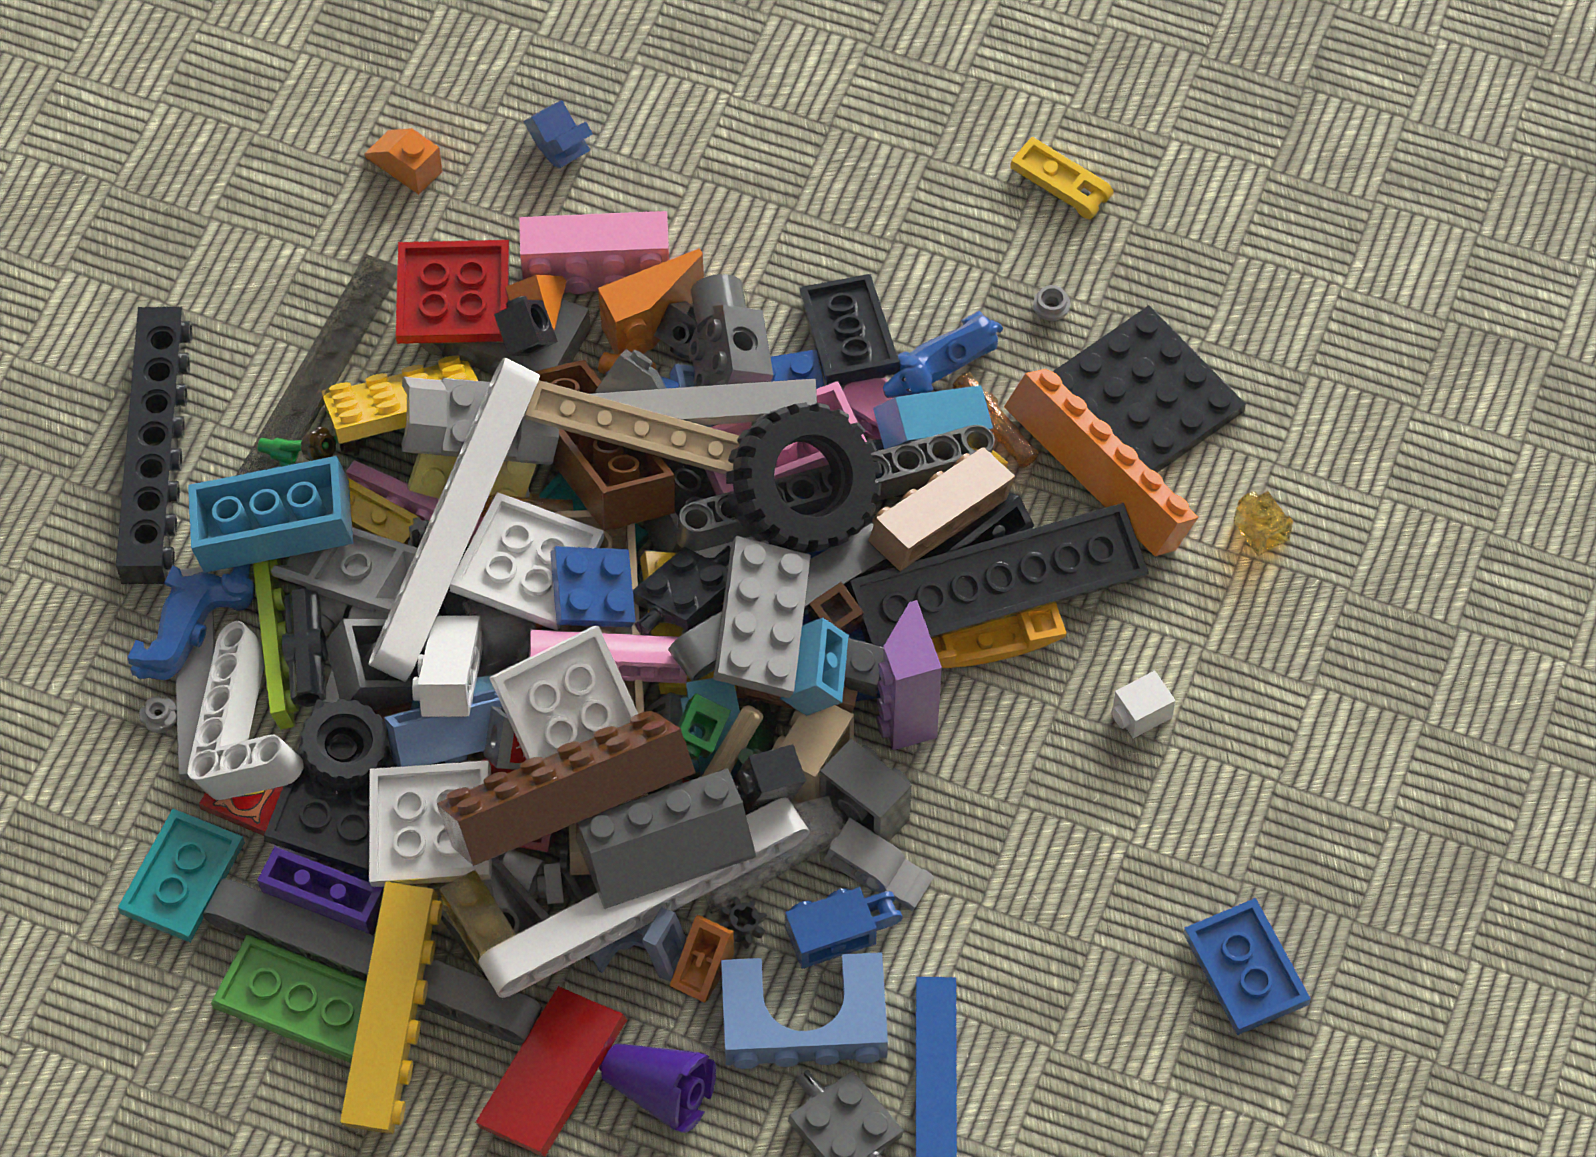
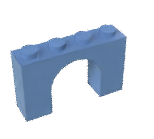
(757, 1038)

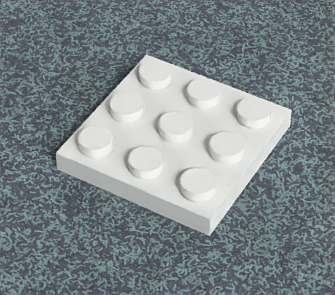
(512, 561)
(564, 694)
(406, 827)

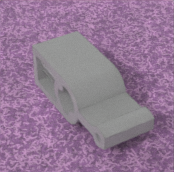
(877, 864)

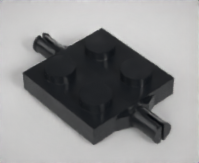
(683, 590)

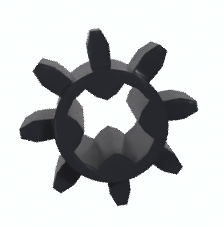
(749, 913)

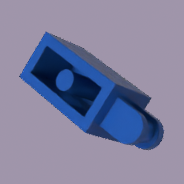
(838, 924)

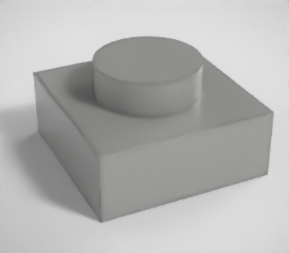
(551, 885)

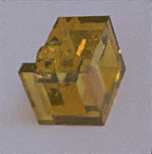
(1262, 531)

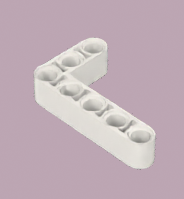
(221, 754)

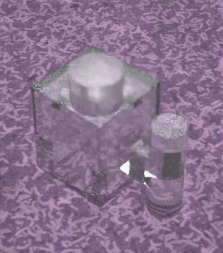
(502, 632)

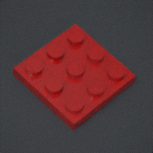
(451, 290)

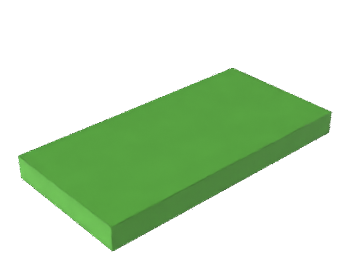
(293, 997)

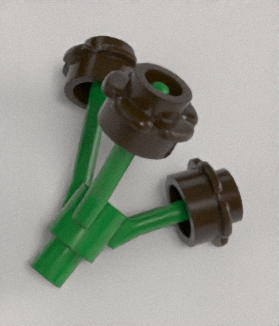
(314, 446)

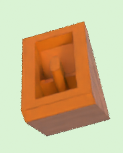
(544, 288)
(701, 958)

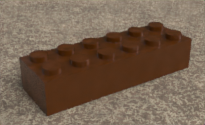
(610, 480)
(565, 787)

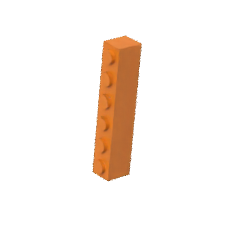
(1100, 460)

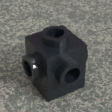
(677, 328)

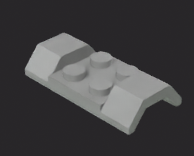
(443, 412)
(357, 574)

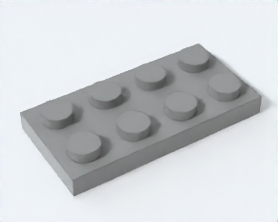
(762, 617)

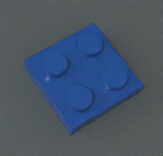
(592, 587)

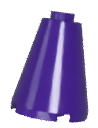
(662, 1081)

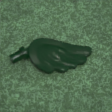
(764, 735)

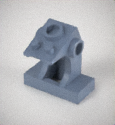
(661, 938)

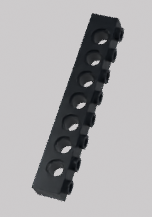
(154, 329)

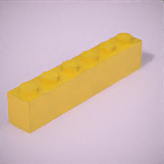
(390, 1008)

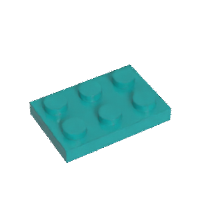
(180, 875)

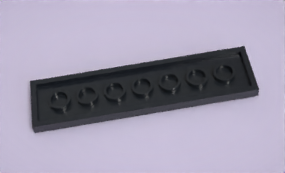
(1004, 575)

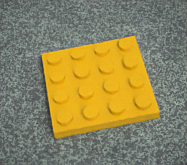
(381, 401)

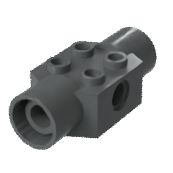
(728, 337)

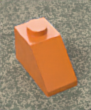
(407, 158)

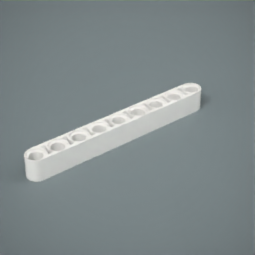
(454, 520)
(590, 927)

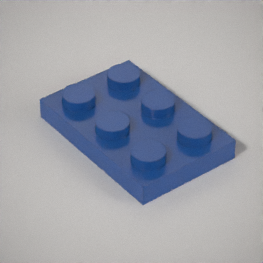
(1246, 966)

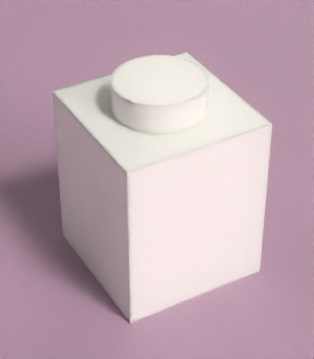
(1143, 704)

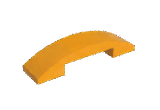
(1001, 638)

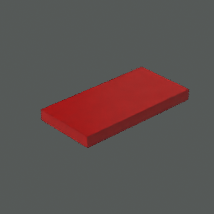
(551, 1071)

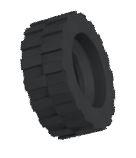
(343, 715)

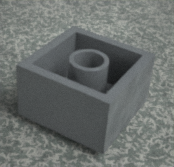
(867, 790)

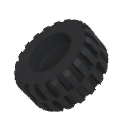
(850, 467)

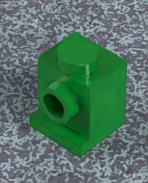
(709, 718)

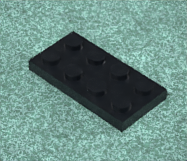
(849, 330)

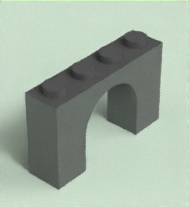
(570, 331)

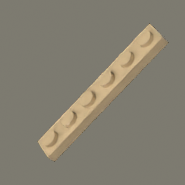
(632, 427)

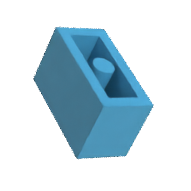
(819, 667)

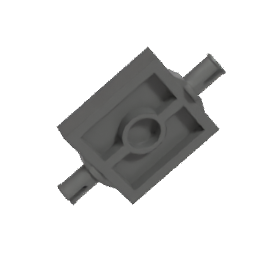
(843, 1119)

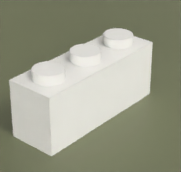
(449, 667)

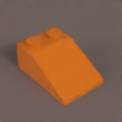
(638, 302)

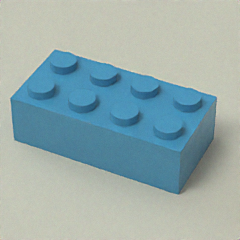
(270, 514)

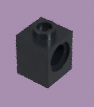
(525, 326)

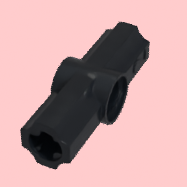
(305, 647)

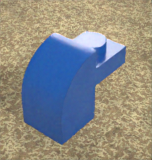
(558, 134)

